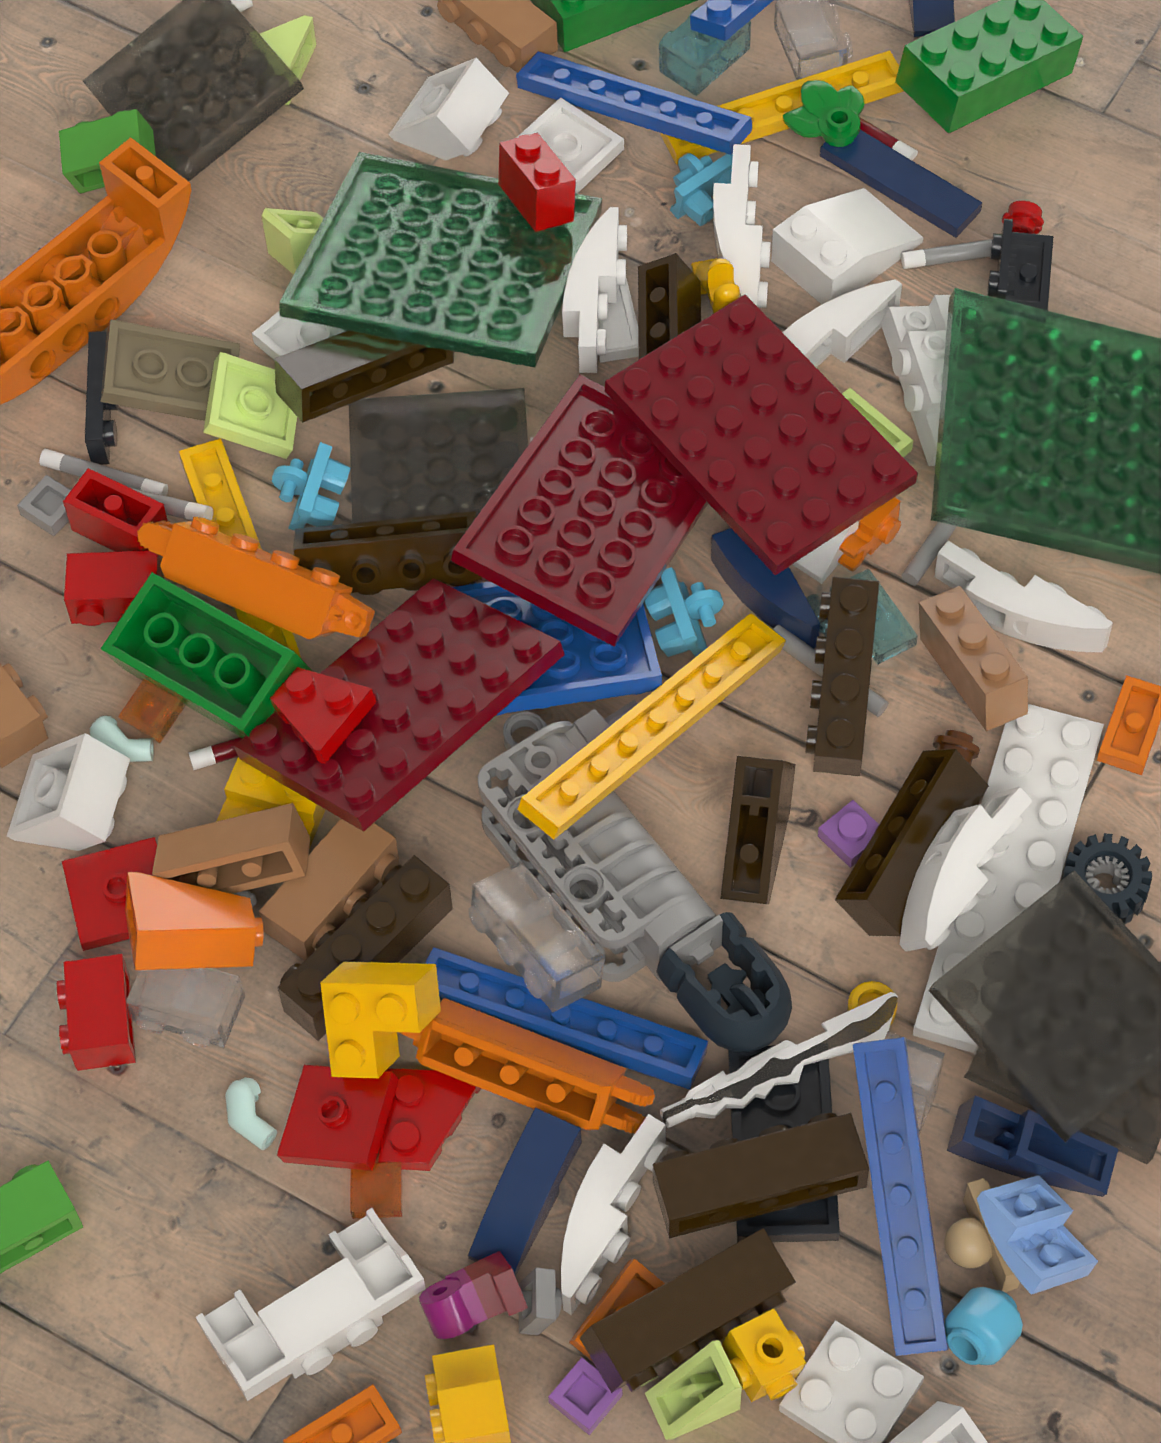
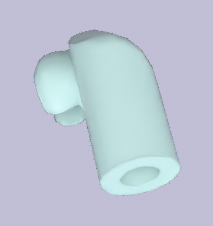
(107, 732)
(242, 1113)

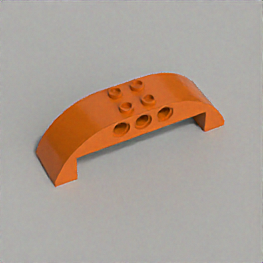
(90, 268)

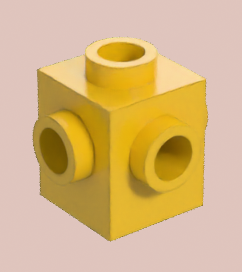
(765, 1356)

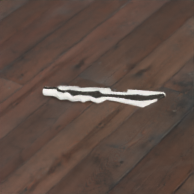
(783, 1063)

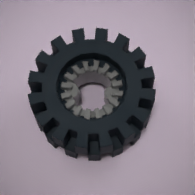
(1126, 867)

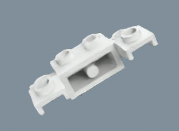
(917, 350)
(320, 1315)

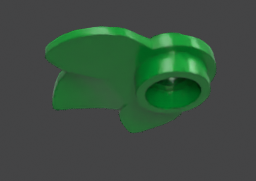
(827, 113)

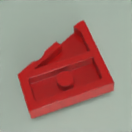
(321, 709)
(422, 1116)

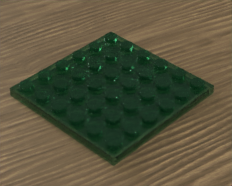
(436, 262)
(1050, 431)

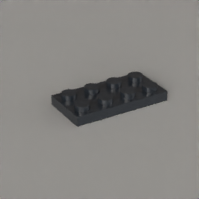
(792, 1107)

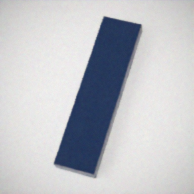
(905, 182)

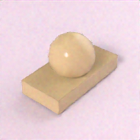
(970, 1243)

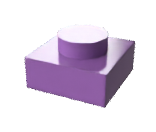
(848, 832)
(584, 1396)

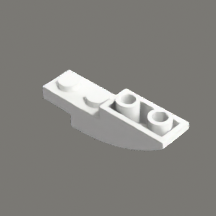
(735, 227)
(593, 285)
(1033, 613)
(950, 870)
(595, 1225)

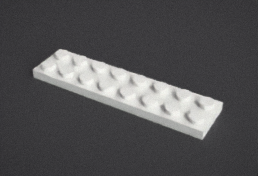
(1052, 763)

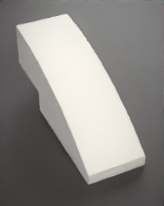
(844, 323)

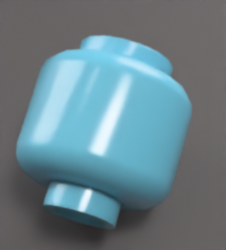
(983, 1326)

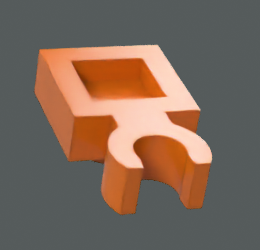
(873, 529)

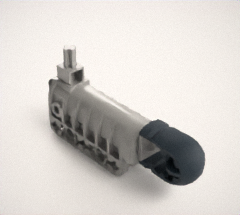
(631, 890)

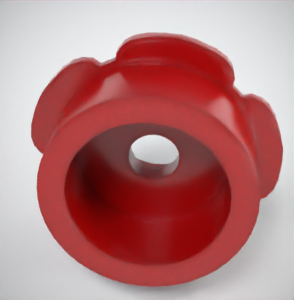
(1025, 216)

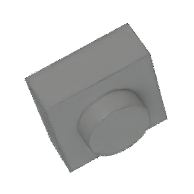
(45, 505)
(542, 1300)

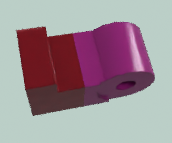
(472, 1296)

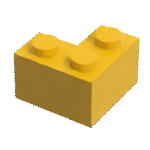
(368, 1007)
(468, 1397)

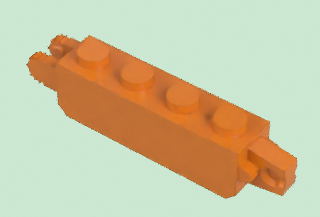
(256, 580)
(529, 1069)

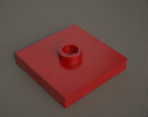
(99, 890)
(337, 1119)

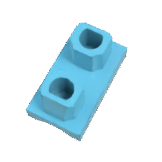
(696, 185)
(322, 473)
(674, 598)

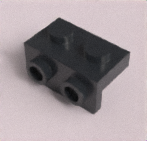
(1022, 267)

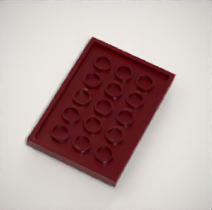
(760, 433)
(584, 517)
(437, 679)

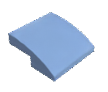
(1031, 1235)

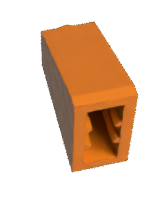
(188, 925)

